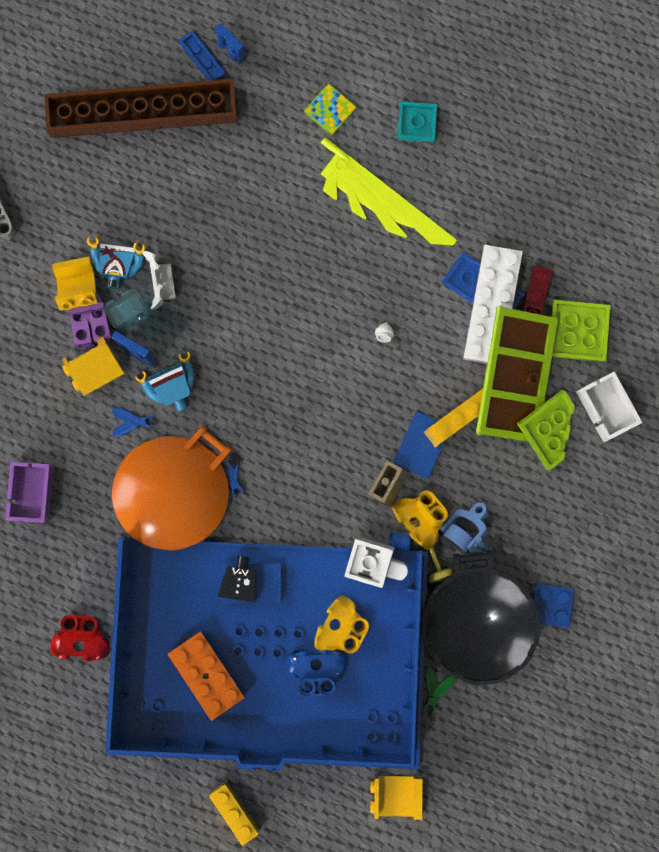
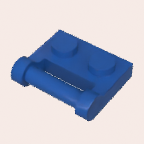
(230, 43)

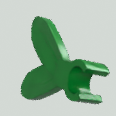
(434, 690)

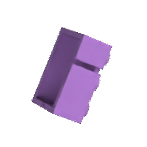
(32, 490)

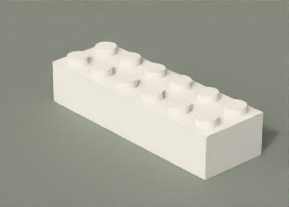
(494, 288)

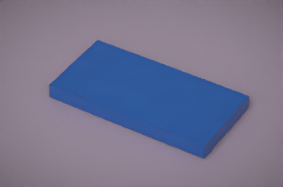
(464, 276)
(135, 349)

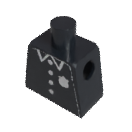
(239, 582)

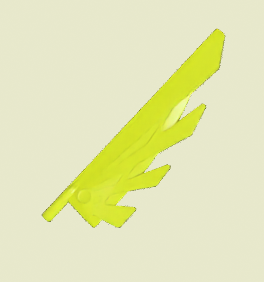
(371, 192)

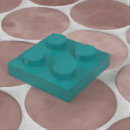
(417, 122)

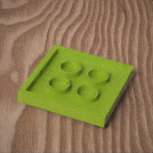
(581, 330)

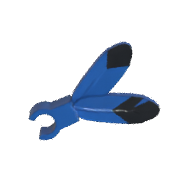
(232, 473)

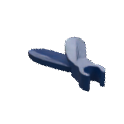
(131, 422)

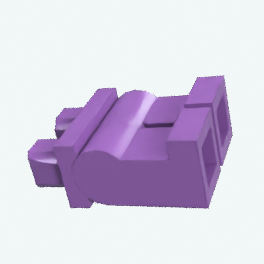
(88, 316)

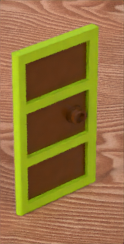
(515, 371)

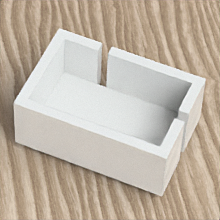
(609, 407)

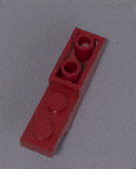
(537, 290)

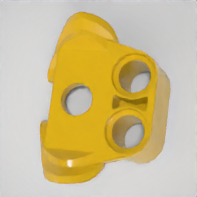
(427, 533)
(345, 611)

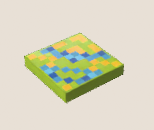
(330, 109)

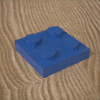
(553, 604)

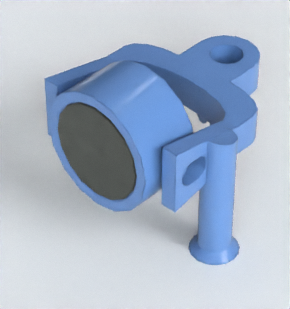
(461, 539)

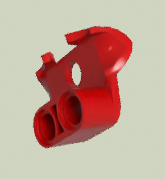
(95, 645)

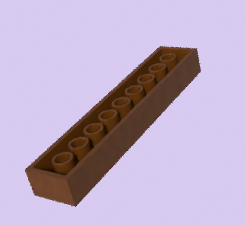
(140, 108)

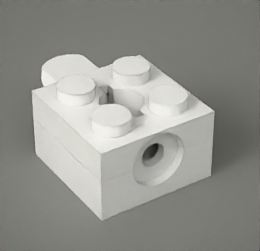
(373, 562)

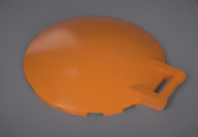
(172, 491)

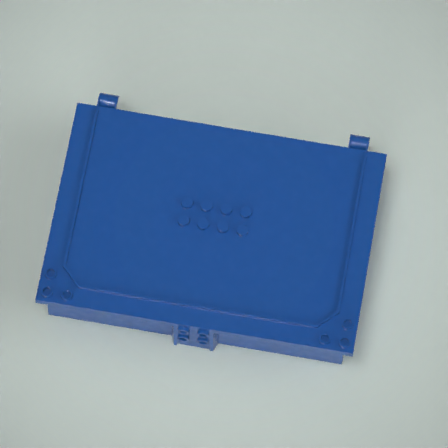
(173, 596)

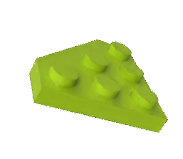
(549, 429)

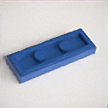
(201, 57)

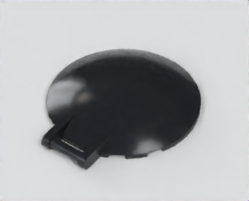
(480, 623)

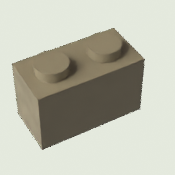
(388, 483)

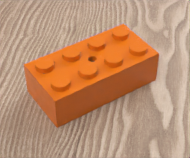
(205, 675)

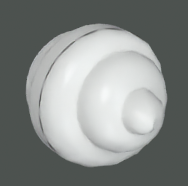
(384, 333)

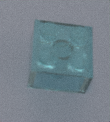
(127, 310)

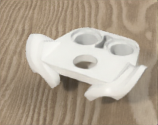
(162, 280)

